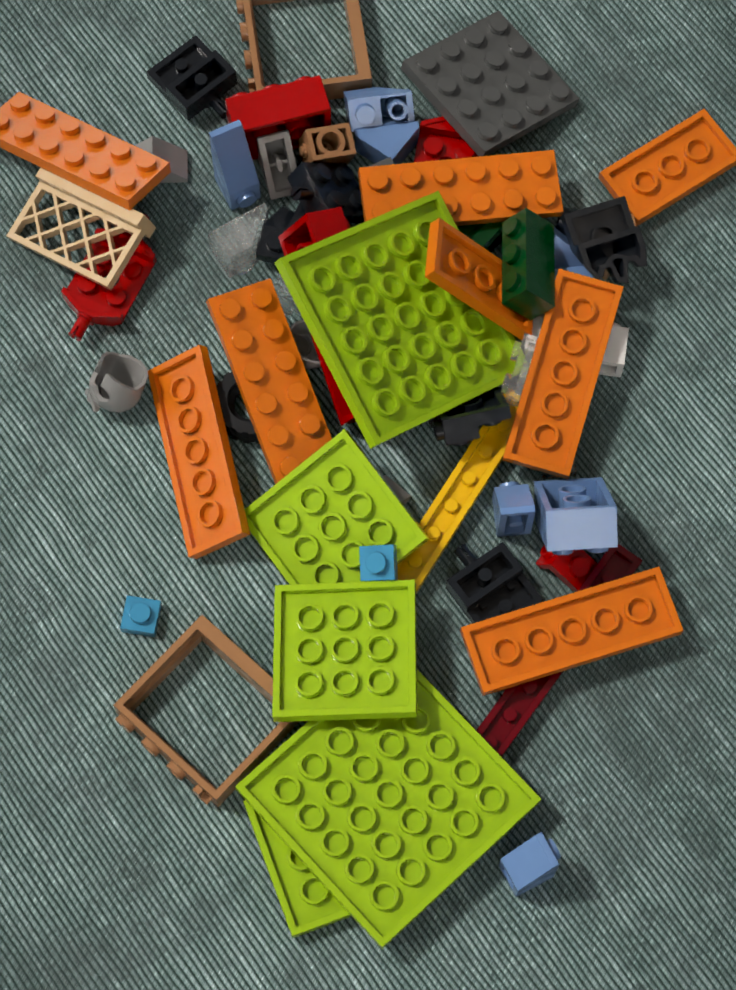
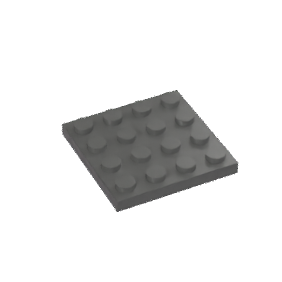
(489, 84)

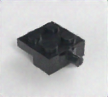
(194, 78)
(326, 187)
(490, 584)

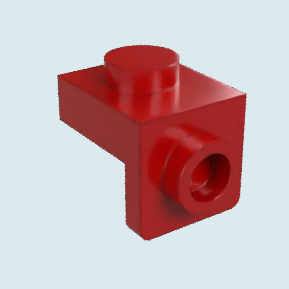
(570, 568)

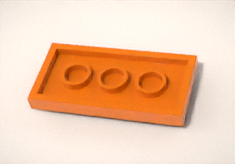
(670, 166)
(471, 276)

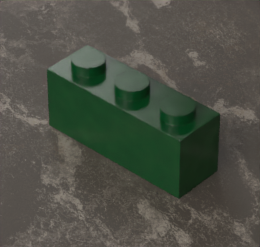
(528, 264)

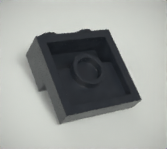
(461, 423)

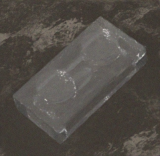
(522, 355)

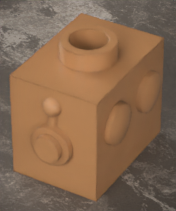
(327, 144)

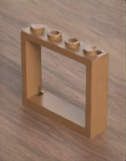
(333, 86)
(199, 631)

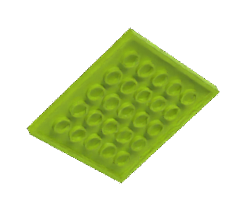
(389, 332)
(389, 807)

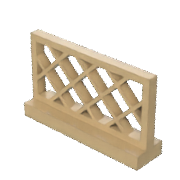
(99, 209)

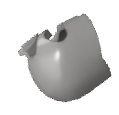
(116, 383)

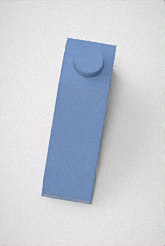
(234, 166)

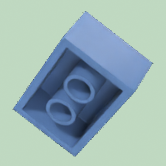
(575, 515)

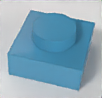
(378, 563)
(141, 616)

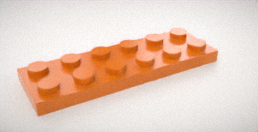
(79, 151)
(472, 187)
(563, 374)
(270, 375)
(198, 452)
(571, 630)

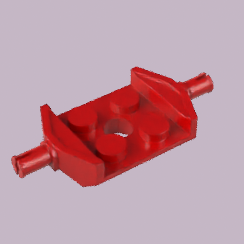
(440, 142)
(104, 306)

